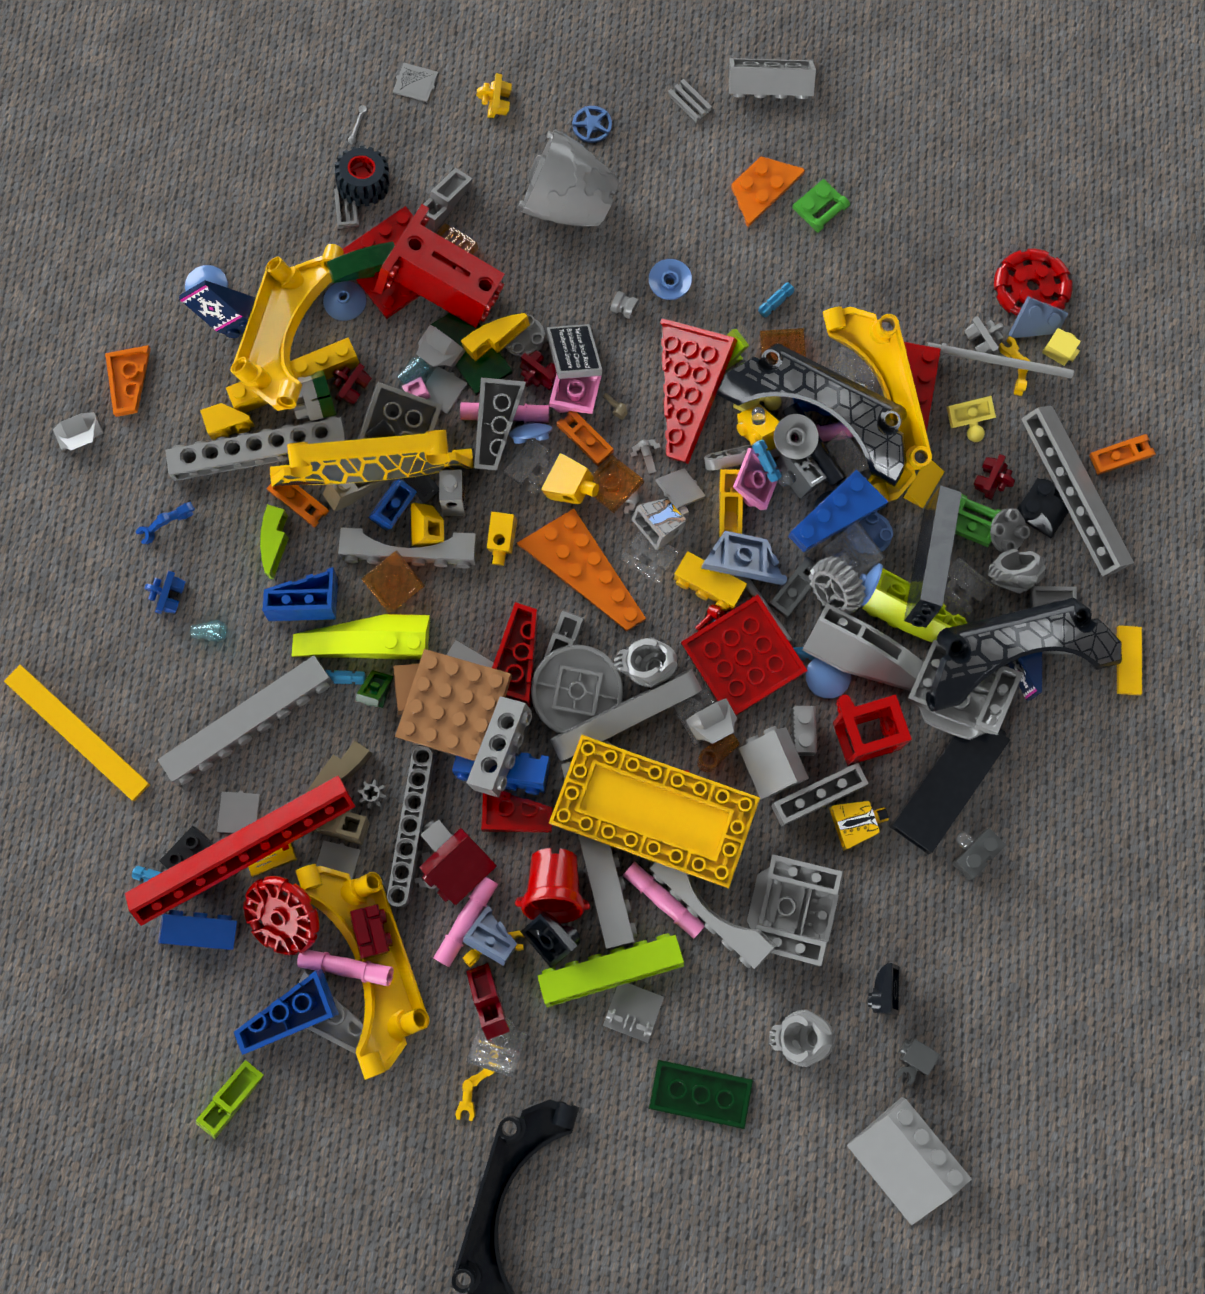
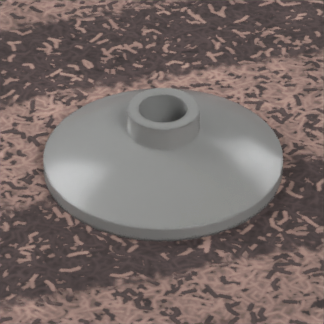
(806, 436)

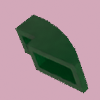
(359, 263)

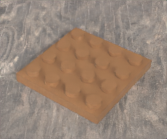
(451, 704)

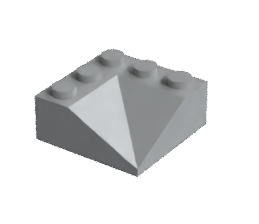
(401, 411)

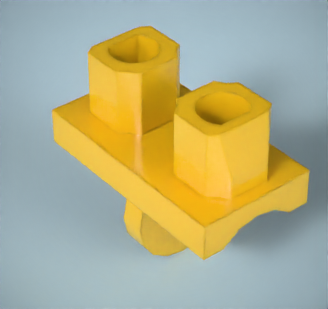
(492, 94)

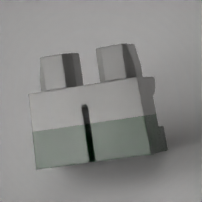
(316, 397)

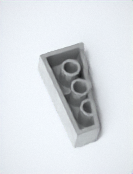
(495, 417)

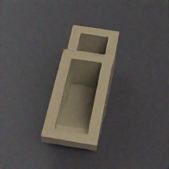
(345, 767)

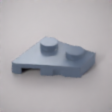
(1037, 319)
(490, 938)

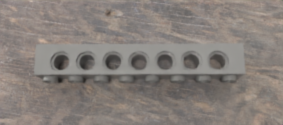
(179, 455)

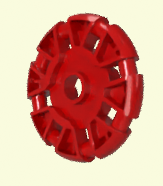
(1034, 272)
(273, 931)

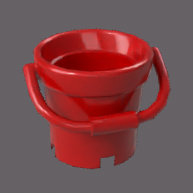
(553, 887)

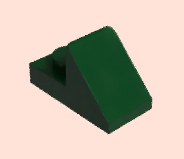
(374, 689)

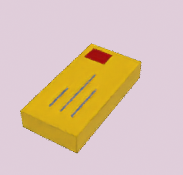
(273, 860)

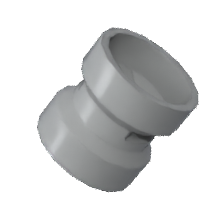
(624, 304)

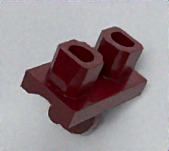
(535, 372)
(358, 376)
(996, 479)

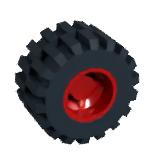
(362, 175)

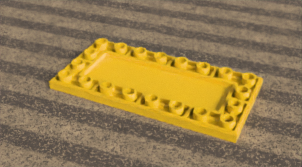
(654, 811)

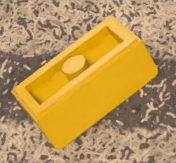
(924, 484)

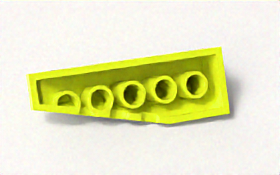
(890, 605)
(373, 637)

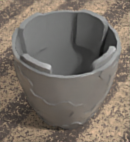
(568, 184)

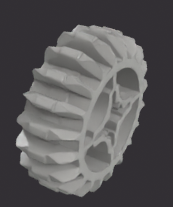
(837, 584)

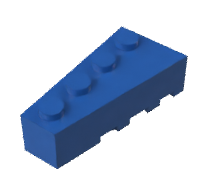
(842, 508)
(298, 1009)

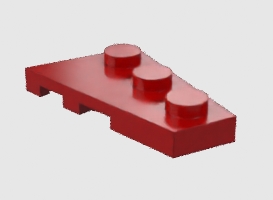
(514, 814)

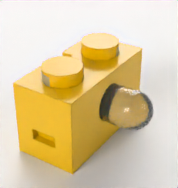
(757, 425)

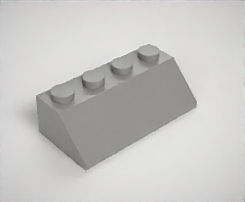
(771, 77)

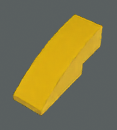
(495, 335)
(729, 503)

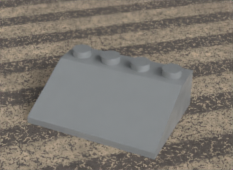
(908, 1161)

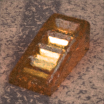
(472, 245)

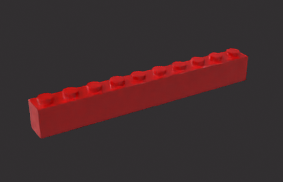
(238, 850)

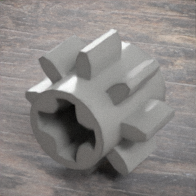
(375, 799)

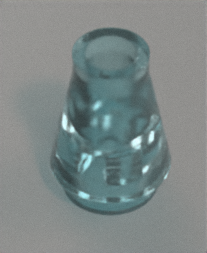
(414, 369)
(210, 630)

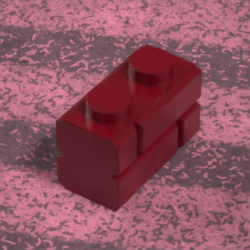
(370, 931)

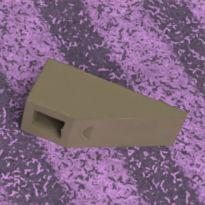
(344, 495)
(346, 827)

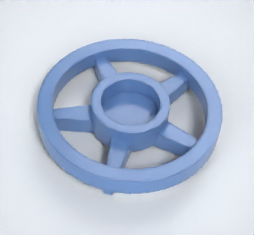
(592, 124)

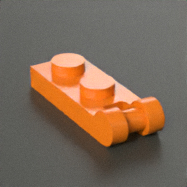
(585, 437)
(1121, 454)
(299, 502)

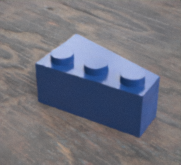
(304, 599)
(197, 930)

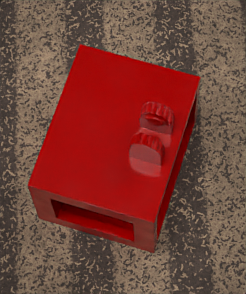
(891, 723)

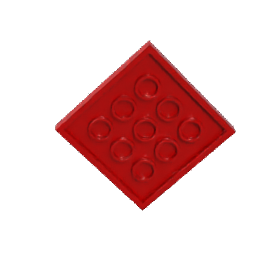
(387, 231)
(744, 655)

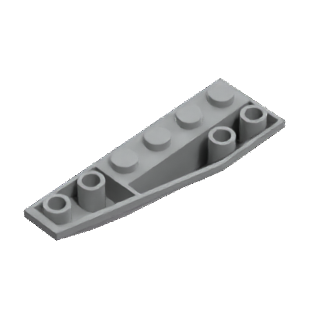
(861, 650)

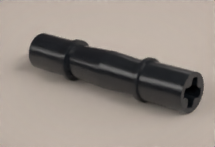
(821, 454)

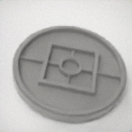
(574, 686)

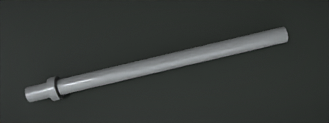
(1001, 360)

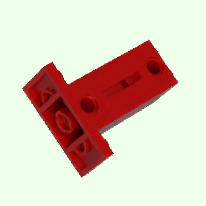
(441, 272)

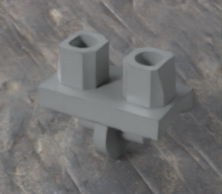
(978, 329)

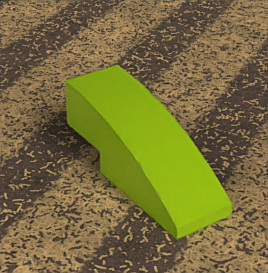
(272, 539)
(229, 1099)

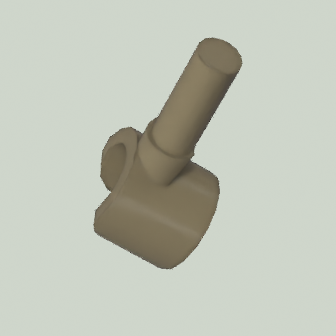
(620, 409)

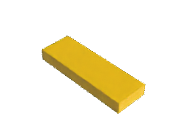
(1130, 669)

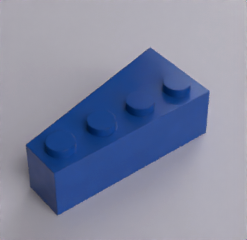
(526, 773)

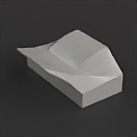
(438, 348)
(78, 431)
(712, 722)

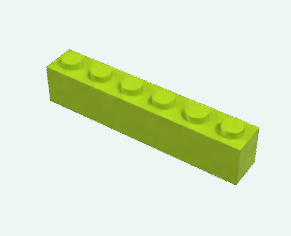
(610, 970)

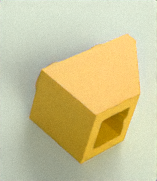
(224, 420)
(426, 525)

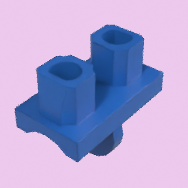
(171, 583)

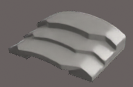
(979, 712)
(796, 907)

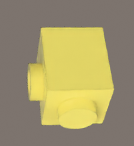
(1062, 347)

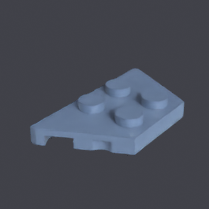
(744, 557)

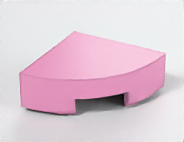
(417, 387)

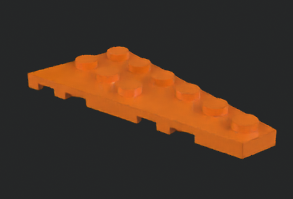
(576, 558)

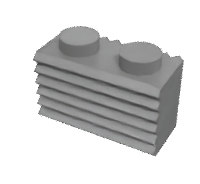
(804, 730)

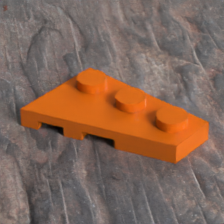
(126, 378)

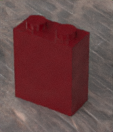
(457, 867)

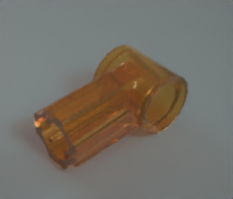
(718, 751)

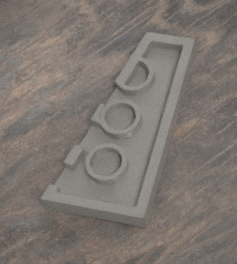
(342, 1029)

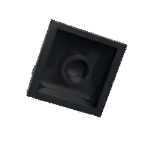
(1043, 507)
(551, 938)
(886, 991)

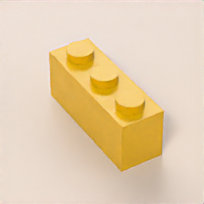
(716, 586)

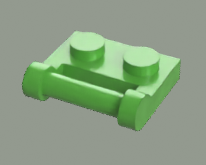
(816, 200)
(972, 526)

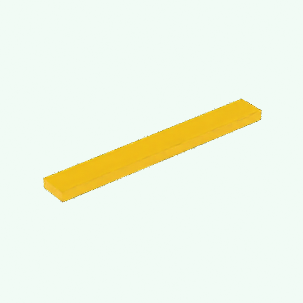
(77, 733)

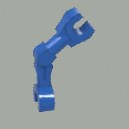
(181, 512)

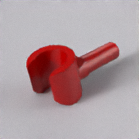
(713, 612)

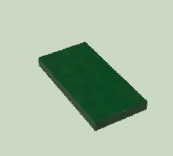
(487, 366)
(701, 1094)

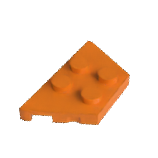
(763, 185)

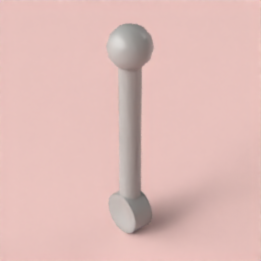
(362, 109)

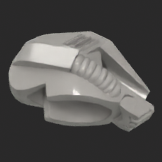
(1017, 570)
(647, 662)
(802, 1038)

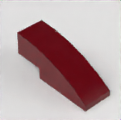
(487, 1001)

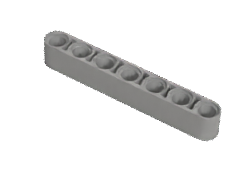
(628, 713)
(414, 837)

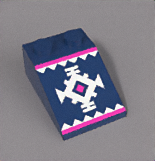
(220, 307)
(1032, 674)

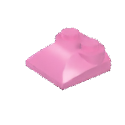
(575, 394)
(753, 482)

